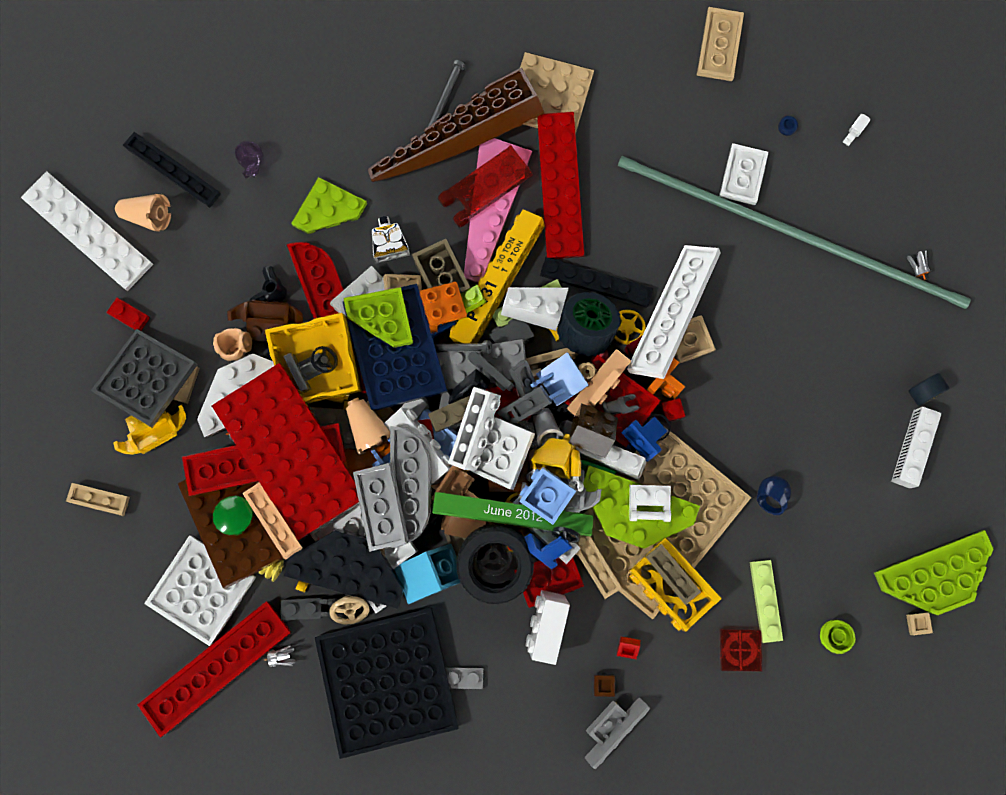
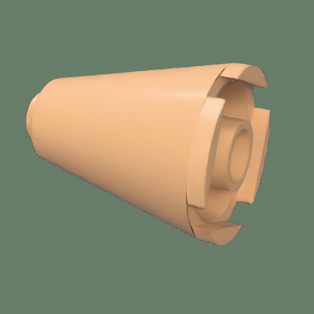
(146, 211)
(366, 426)

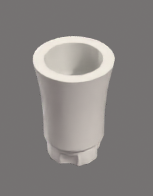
(546, 427)

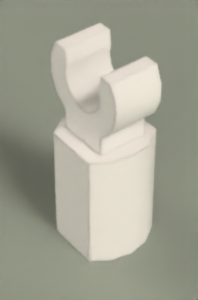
(857, 128)

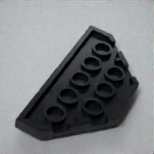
(346, 566)

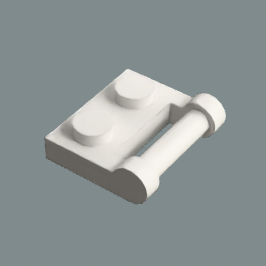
(652, 496)

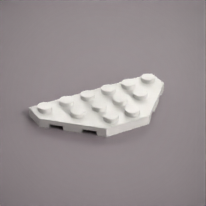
(225, 382)

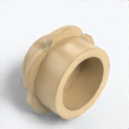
(588, 366)

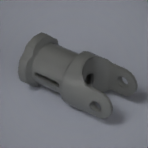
(619, 406)

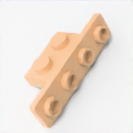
(604, 379)

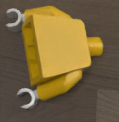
(560, 459)

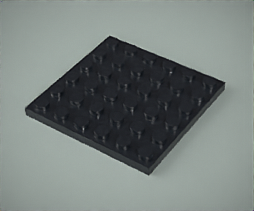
(386, 683)

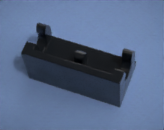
(465, 388)

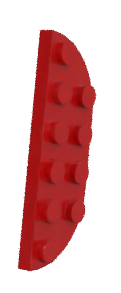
(316, 276)

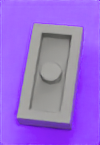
(465, 678)

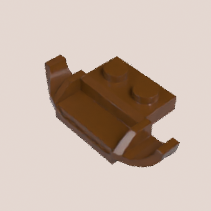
(264, 315)

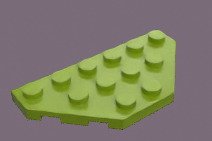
(614, 511)
(940, 577)

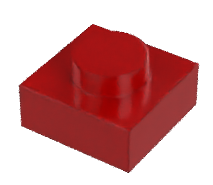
(673, 409)
(628, 647)

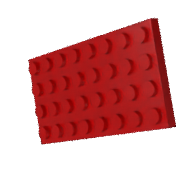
(287, 451)

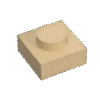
(919, 623)

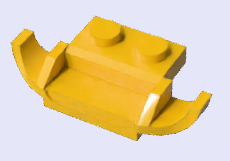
(144, 438)

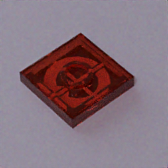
(740, 650)

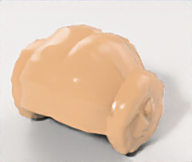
(232, 344)

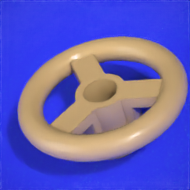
(348, 606)

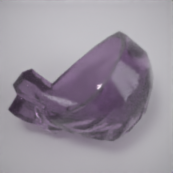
(249, 157)

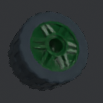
(588, 324)

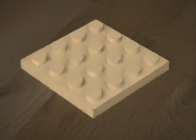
(557, 85)

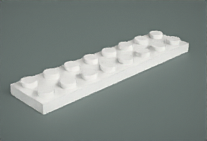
(87, 231)
(674, 311)

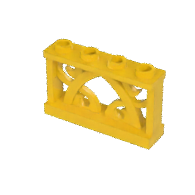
(661, 598)

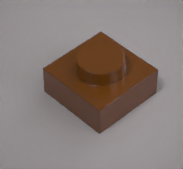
(604, 685)

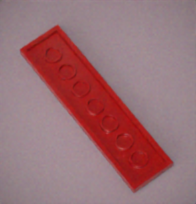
(560, 185)
(228, 468)
(214, 669)

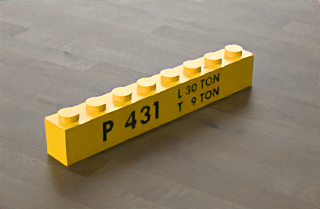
(499, 276)

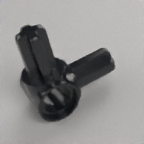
(272, 287)

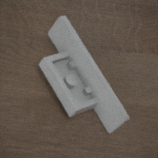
(611, 728)

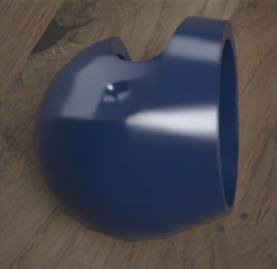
(776, 488)

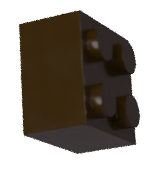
(593, 430)

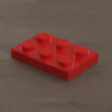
(558, 580)

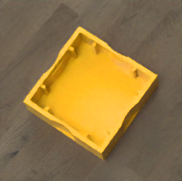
(304, 339)

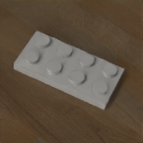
(380, 507)

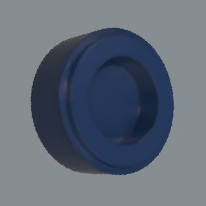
(788, 125)

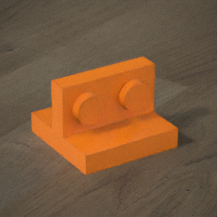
(670, 386)

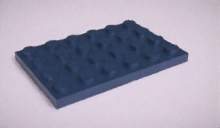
(401, 372)

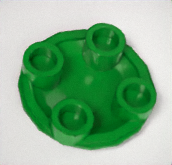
(232, 515)

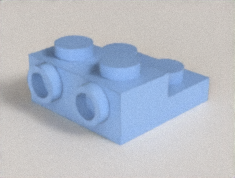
(546, 495)

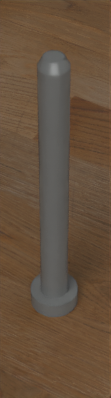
(458, 66)
(485, 347)

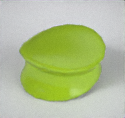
(837, 636)

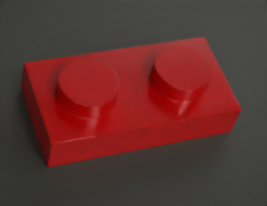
(128, 314)

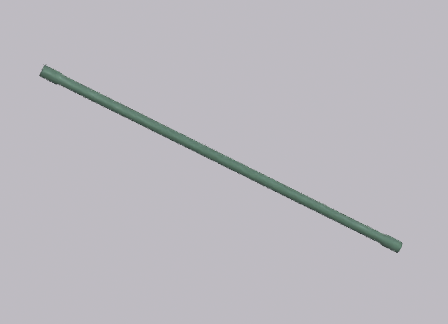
(951, 297)

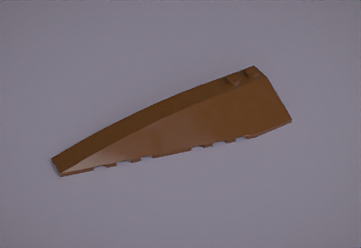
(498, 109)

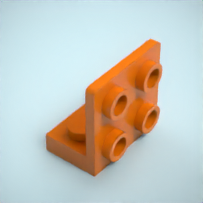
(442, 305)

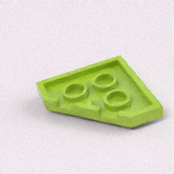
(327, 207)
(381, 315)

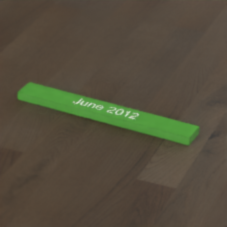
(507, 513)

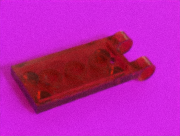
(486, 184)

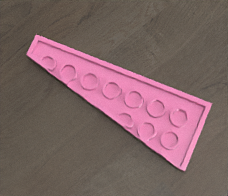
(488, 224)

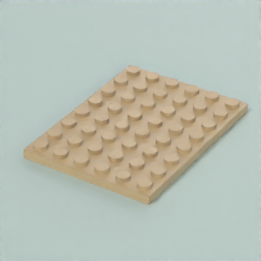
(692, 481)

